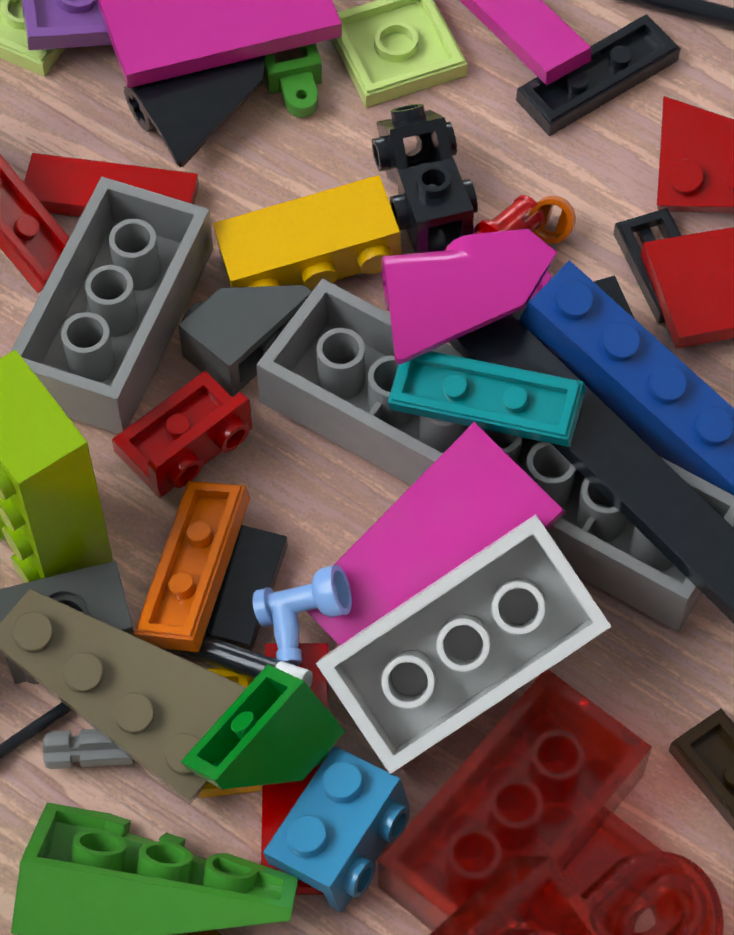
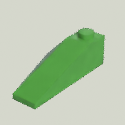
(99, 879)

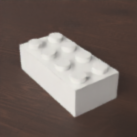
(463, 644)

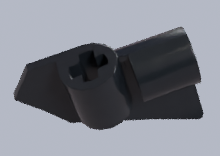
(195, 104)

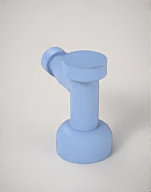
(327, 592)

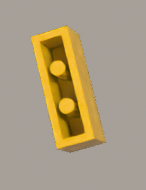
(311, 238)

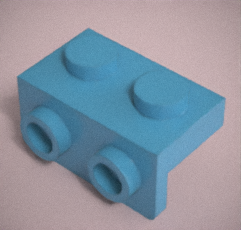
(340, 827)

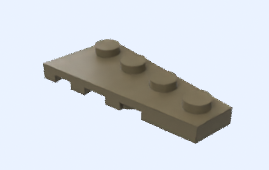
(120, 685)

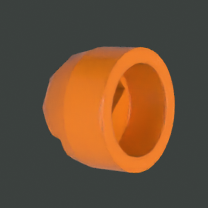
(565, 223)

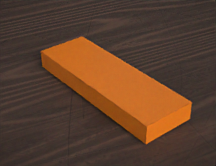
(193, 566)

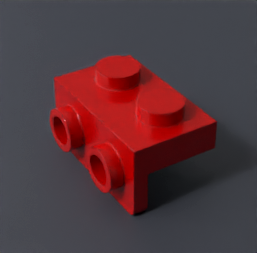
(184, 434)

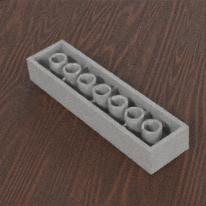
(335, 378)

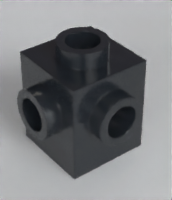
(434, 139)
(434, 205)

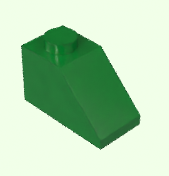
(266, 735)

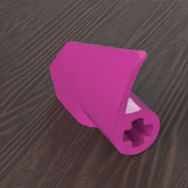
(460, 289)

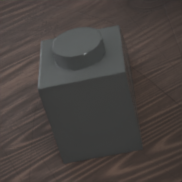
(236, 329)

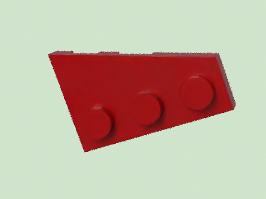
(695, 160)

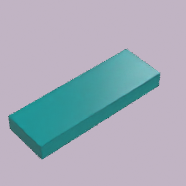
(489, 395)

